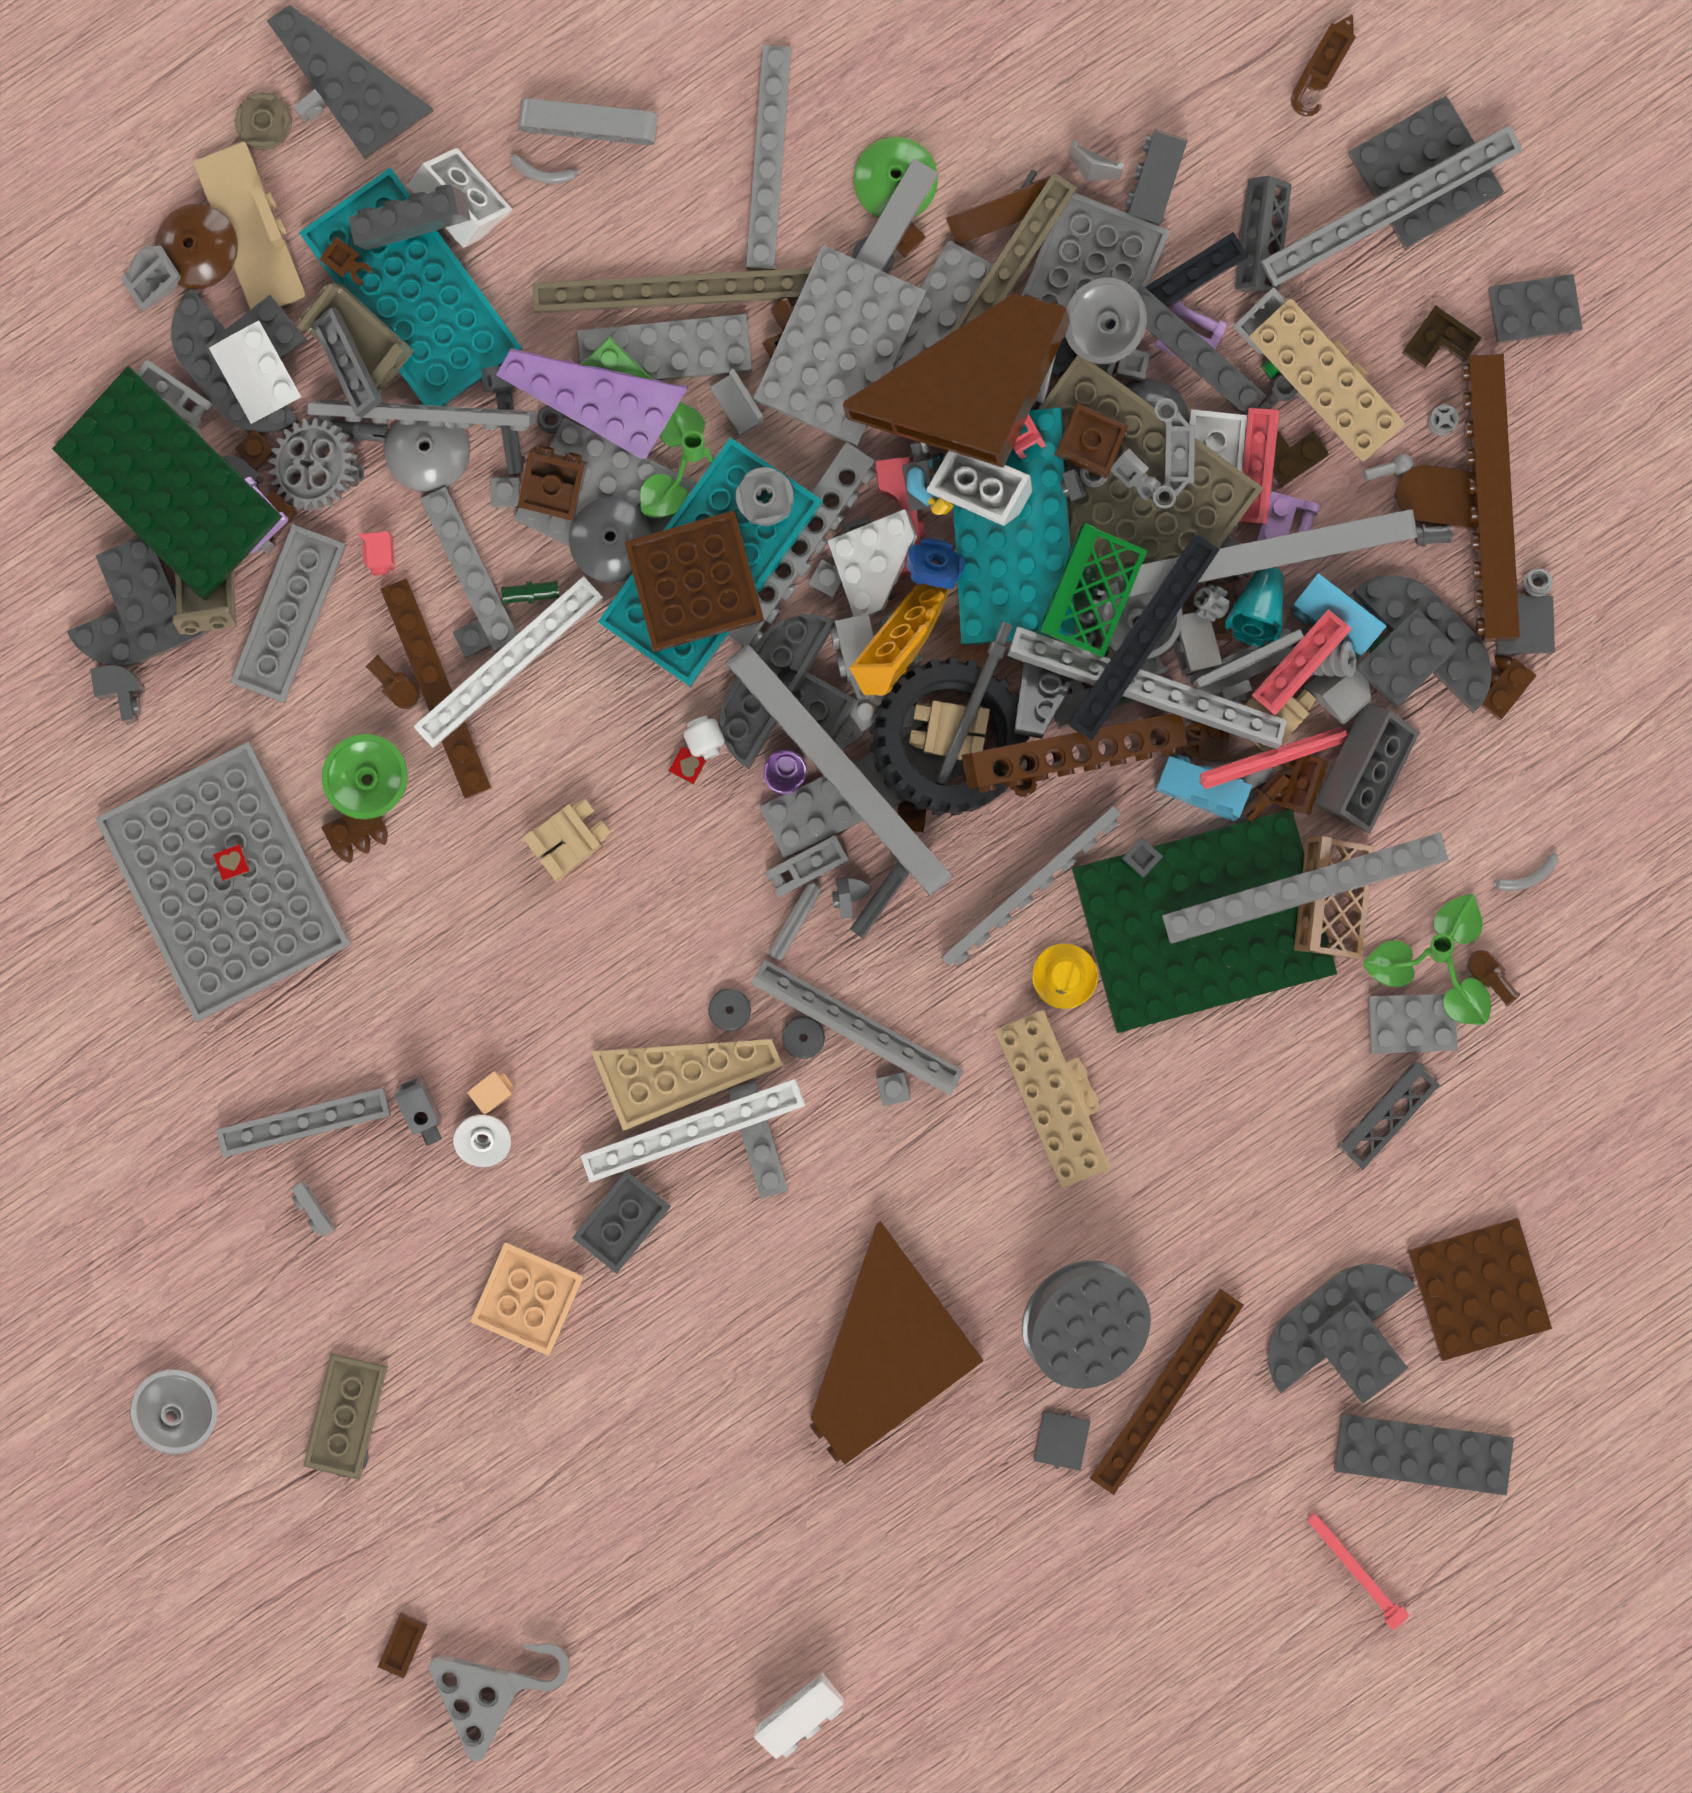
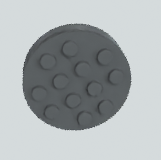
(1086, 1324)

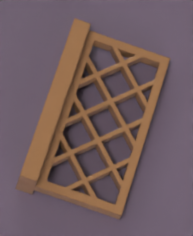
(1311, 917)

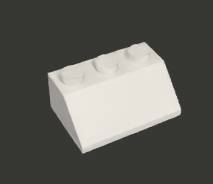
(484, 202)
(254, 372)
(981, 487)
(799, 1717)

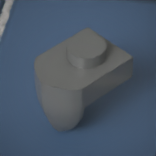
(848, 891)

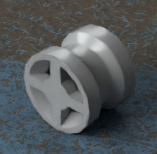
(1446, 415)

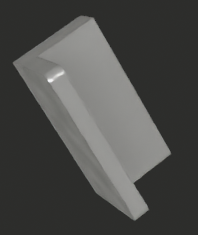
(737, 403)
(1196, 645)

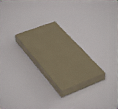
(345, 1416)

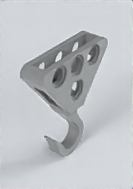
(484, 1713)

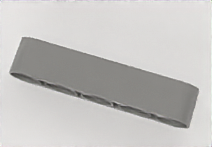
(587, 121)

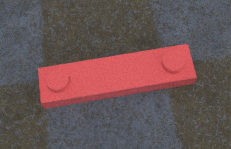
(1259, 459)
(1301, 662)

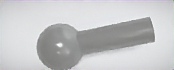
(1400, 465)

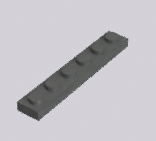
(1199, 355)

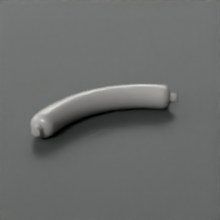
(542, 176)
(1531, 880)

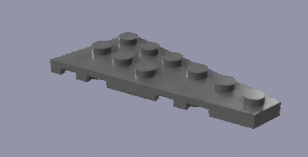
(358, 94)
(1045, 690)

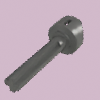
(504, 401)
(880, 900)

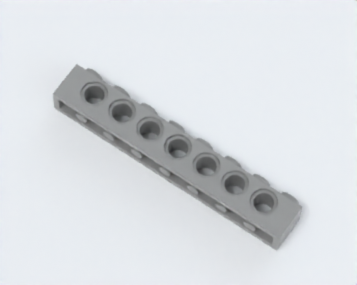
(847, 460)

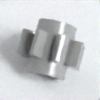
(1211, 602)

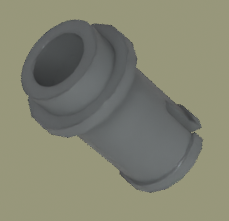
(1433, 535)

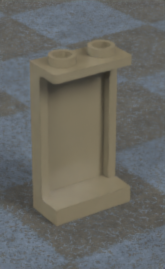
(377, 344)
(202, 615)

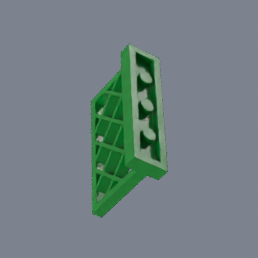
(1069, 580)

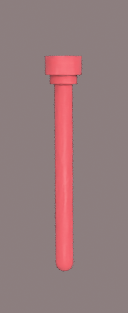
(1393, 1614)

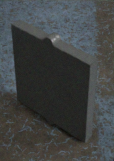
(1062, 1441)

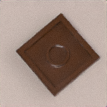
(1091, 440)

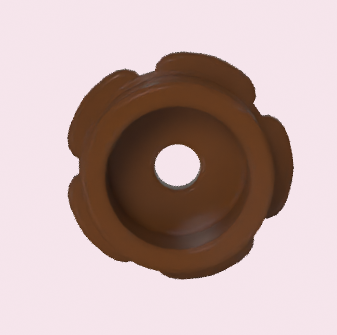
(1023, 790)

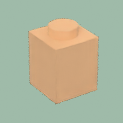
(491, 1092)

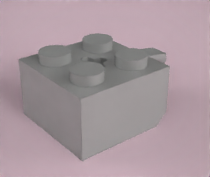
(851, 637)

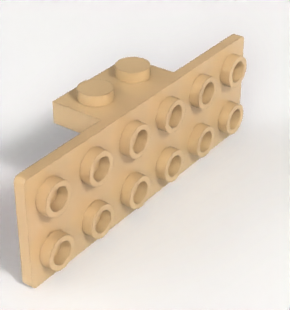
(262, 253)
(1327, 379)
(1056, 1098)

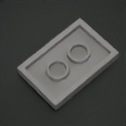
(1410, 1024)

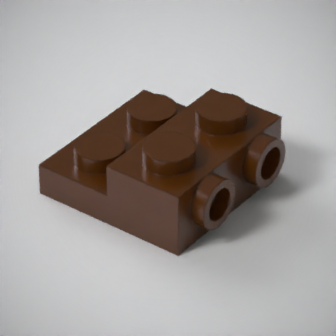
(552, 482)

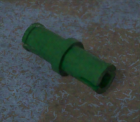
(530, 592)

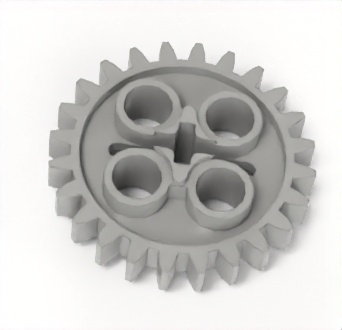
(335, 465)

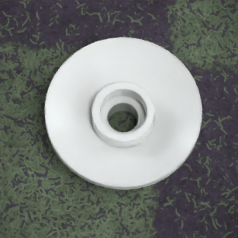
(481, 1151)

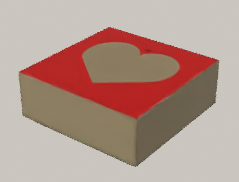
(687, 766)
(231, 862)

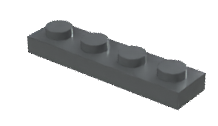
(347, 362)

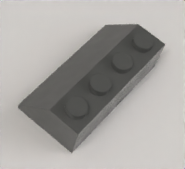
(1367, 767)

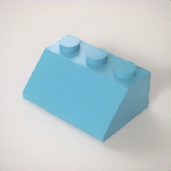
(1323, 595)

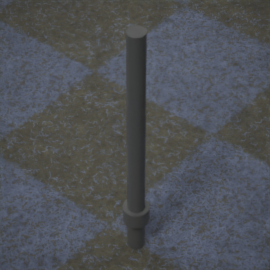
(996, 650)

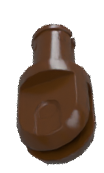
(395, 685)
(1491, 974)

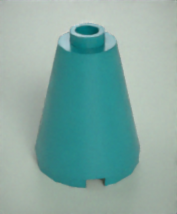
(1259, 609)

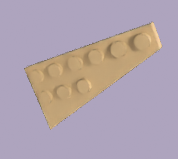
(665, 1078)

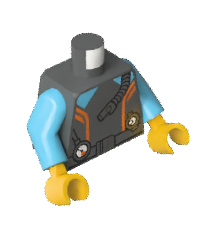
(918, 477)

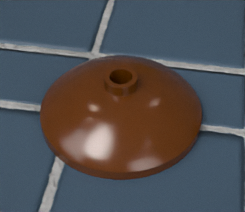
(212, 248)

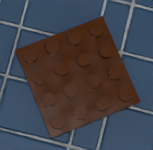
(694, 581)
(1479, 1289)

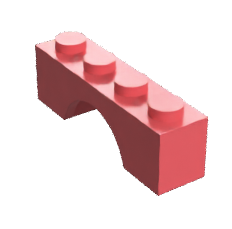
(892, 484)

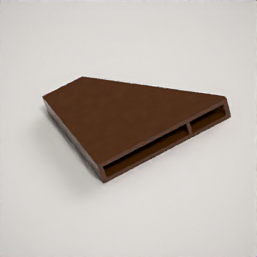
(972, 384)
(890, 1353)

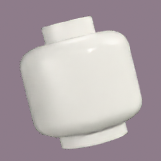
(704, 737)

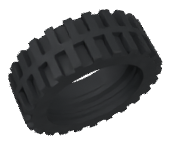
(888, 734)

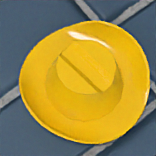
(1064, 976)

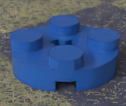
(922, 569)

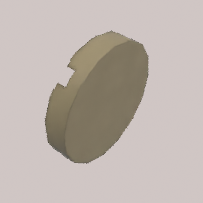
(263, 121)

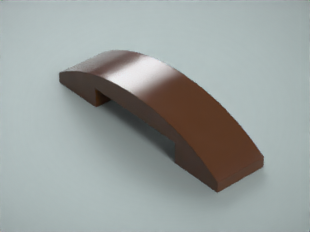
(995, 213)

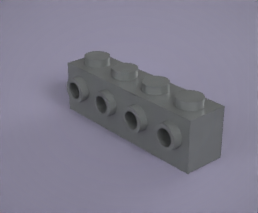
(410, 217)

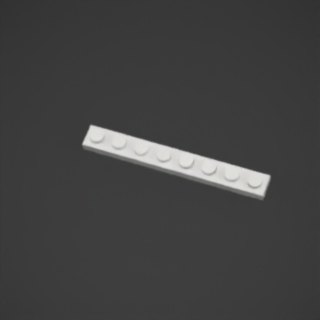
(508, 662)
(693, 1130)

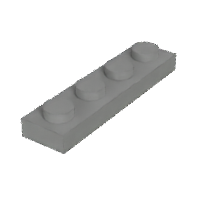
(761, 1149)

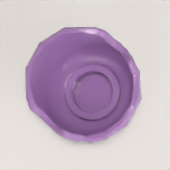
(784, 771)

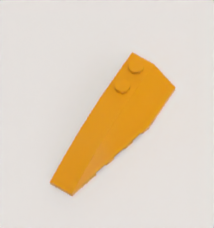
(899, 640)

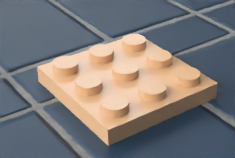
(527, 1299)

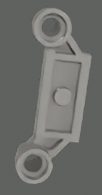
(1179, 453)

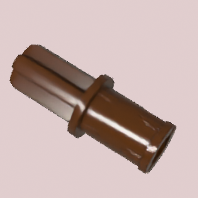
(1265, 795)

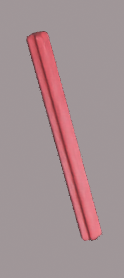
(1273, 757)

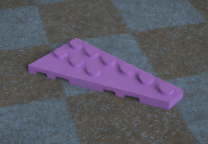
(609, 402)

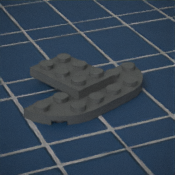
(197, 329)
(144, 614)
(1422, 642)
(789, 652)
(1339, 1327)

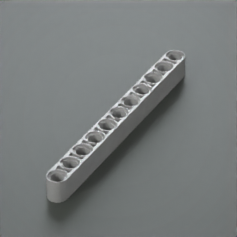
(1286, 549)
(839, 769)

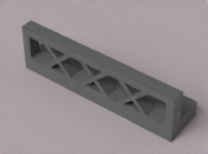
(1259, 232)
(1383, 1106)

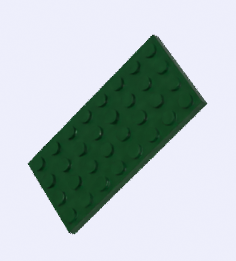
(167, 483)

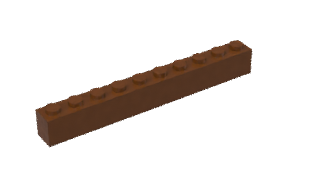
(1492, 498)

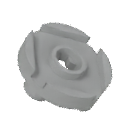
(777, 507)

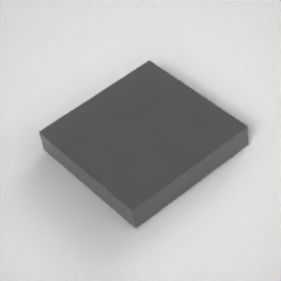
(1535, 626)

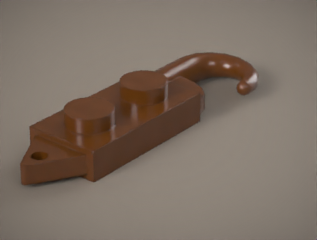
(1324, 64)

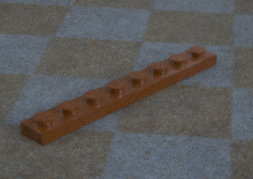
(434, 684)
(1166, 1391)

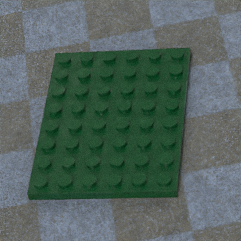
(1158, 980)

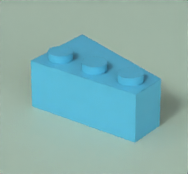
(1181, 781)

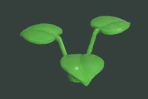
(659, 493)
(1456, 921)

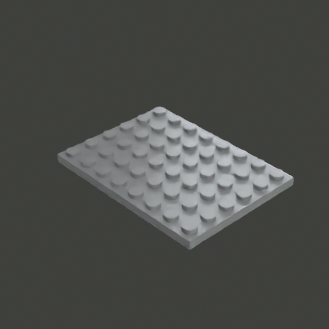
(216, 933)

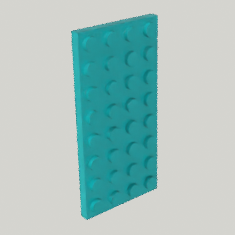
(420, 296)
(763, 544)
(1017, 565)

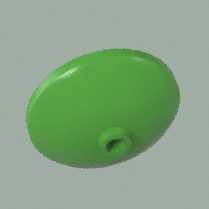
(874, 167)
(353, 761)

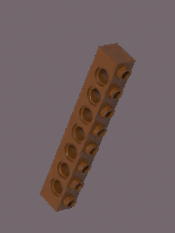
(979, 765)

